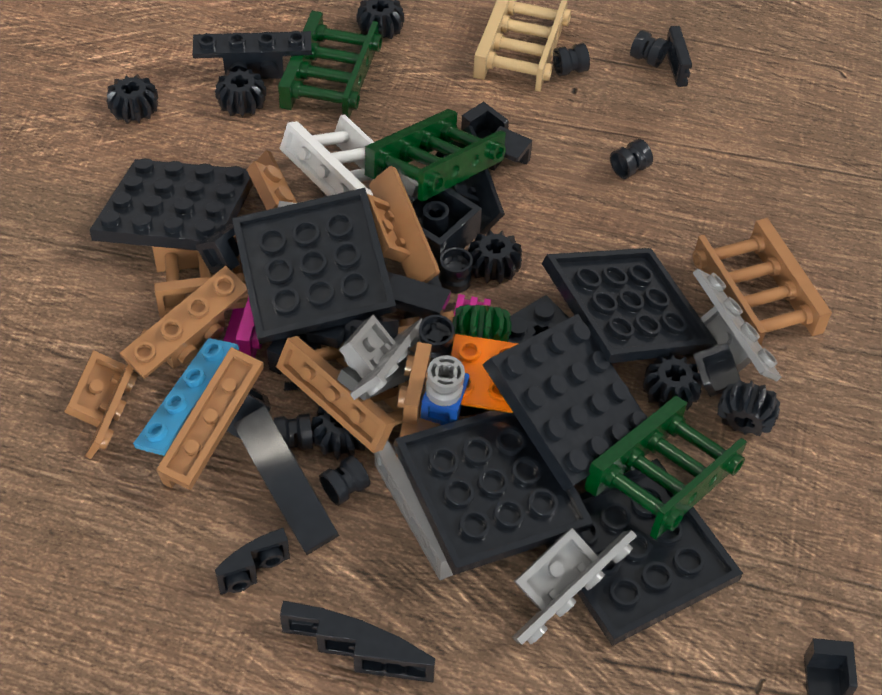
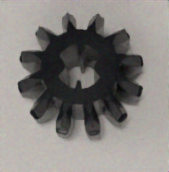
(386, 12)
(240, 92)
(132, 98)
(495, 256)
(671, 379)
(749, 408)
(333, 436)

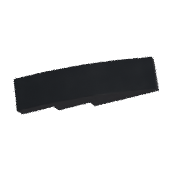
(286, 480)
(372, 647)

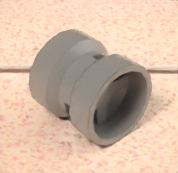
(445, 380)

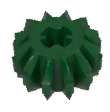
(482, 322)

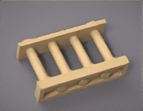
(500, 22)

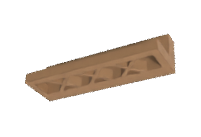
(209, 419)

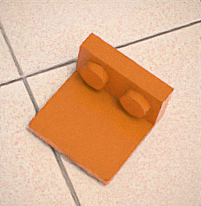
(481, 390)

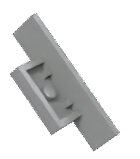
(729, 327)
(376, 353)
(561, 574)

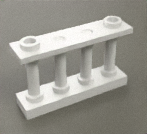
(327, 168)

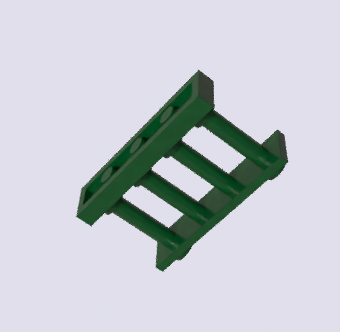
(300, 67)
(430, 135)
(650, 437)

